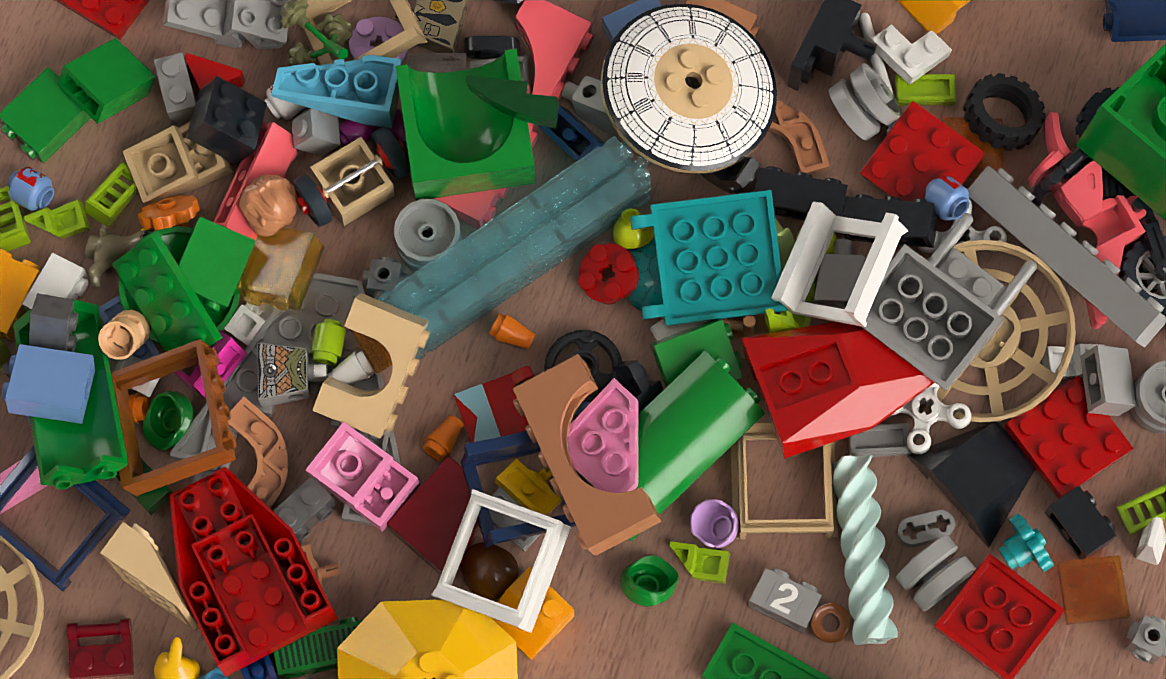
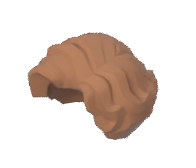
(269, 204)

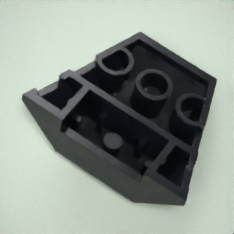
(979, 475)

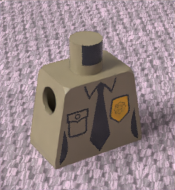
(440, 23)

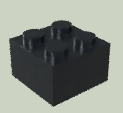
(226, 120)

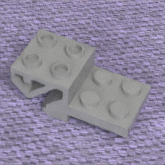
(230, 21)

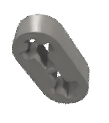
(923, 521)

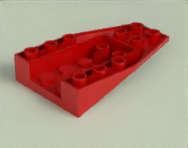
(828, 382)
(242, 572)

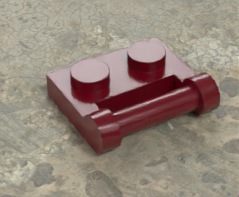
(104, 659)

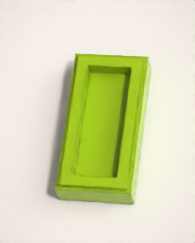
(927, 90)

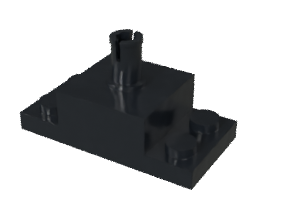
(828, 40)

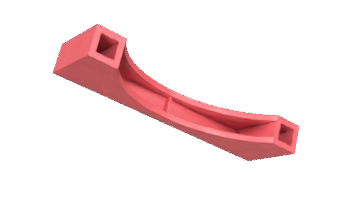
(555, 44)

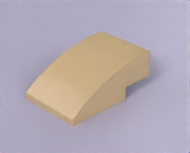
(173, 165)

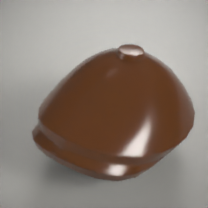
(489, 570)

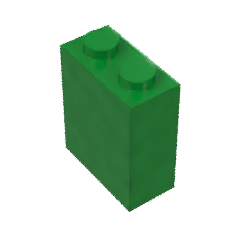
(106, 80)
(42, 117)
(215, 262)
(681, 349)

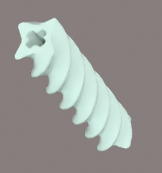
(862, 546)

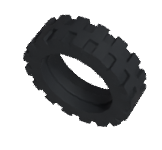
(989, 129)

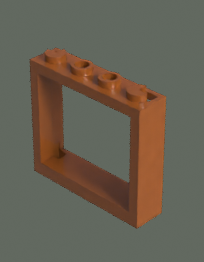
(153, 368)

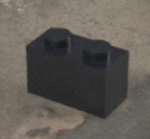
(1081, 523)

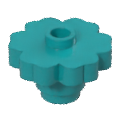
(1025, 546)

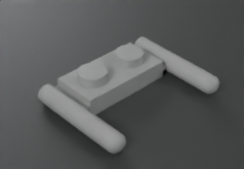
(972, 276)

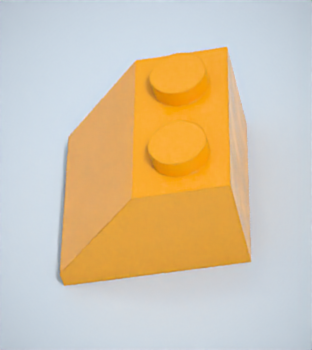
(552, 617)

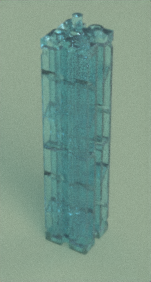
(523, 242)

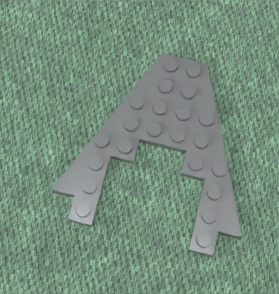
(326, 299)

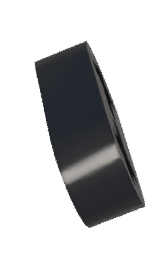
(489, 46)

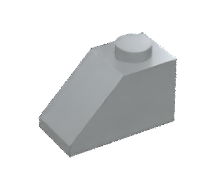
(315, 132)

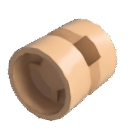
(124, 334)

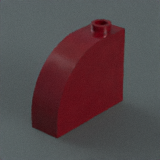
(434, 514)

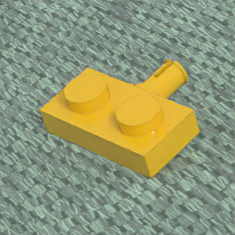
(528, 487)

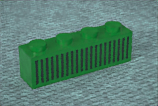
(314, 651)

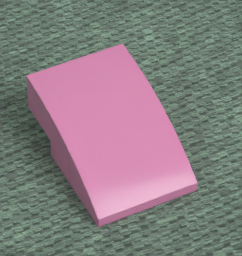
(363, 476)

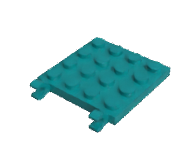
(714, 257)

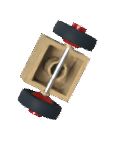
(352, 179)

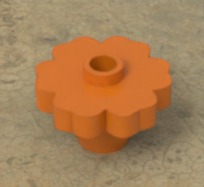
(169, 212)

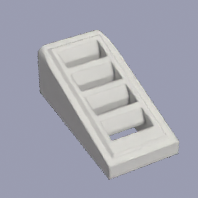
(1152, 542)

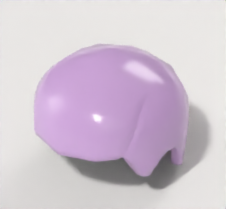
(714, 523)

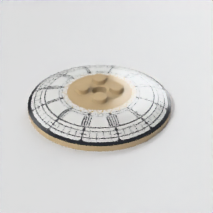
(668, 119)

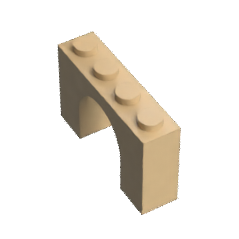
(401, 336)

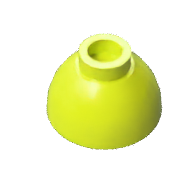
(629, 238)

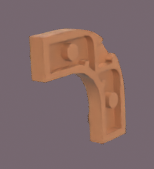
(802, 139)
(268, 450)

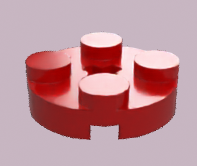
(601, 258)

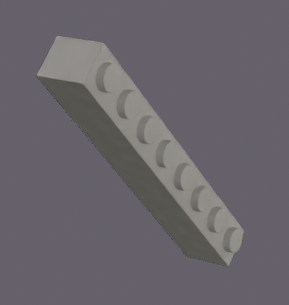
(1068, 257)

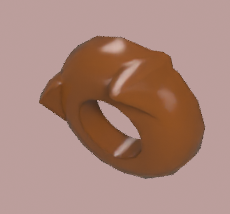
(843, 622)

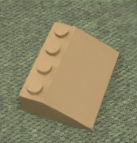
(140, 565)

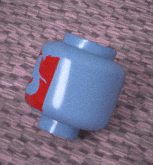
(30, 189)
(948, 196)

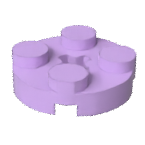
(369, 31)

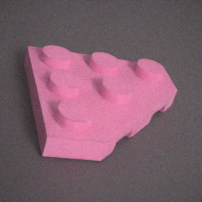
(606, 440)

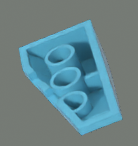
(352, 90)

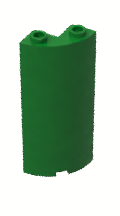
(691, 428)
(75, 451)

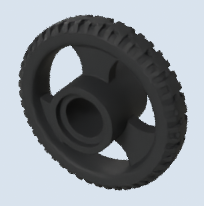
(586, 342)

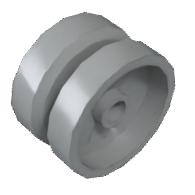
(865, 102)
(425, 232)
(1151, 399)
(932, 569)

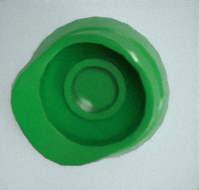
(167, 419)
(648, 581)

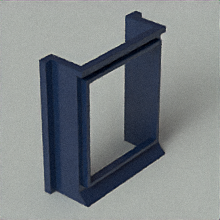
(493, 451)
(94, 491)

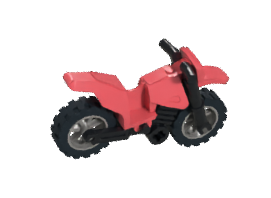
(1104, 206)

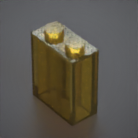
(281, 269)

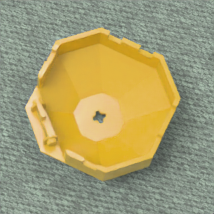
(427, 642)

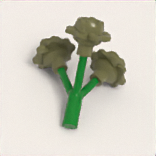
(332, 33)

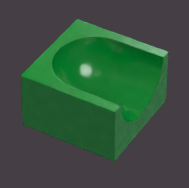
(1130, 133)
(457, 138)

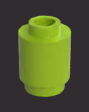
(328, 342)

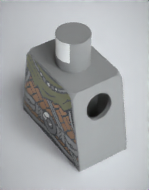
(286, 374)

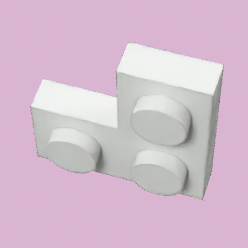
(910, 59)

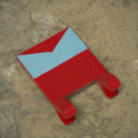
(490, 409)

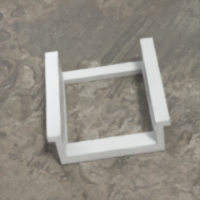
(810, 251)
(540, 576)

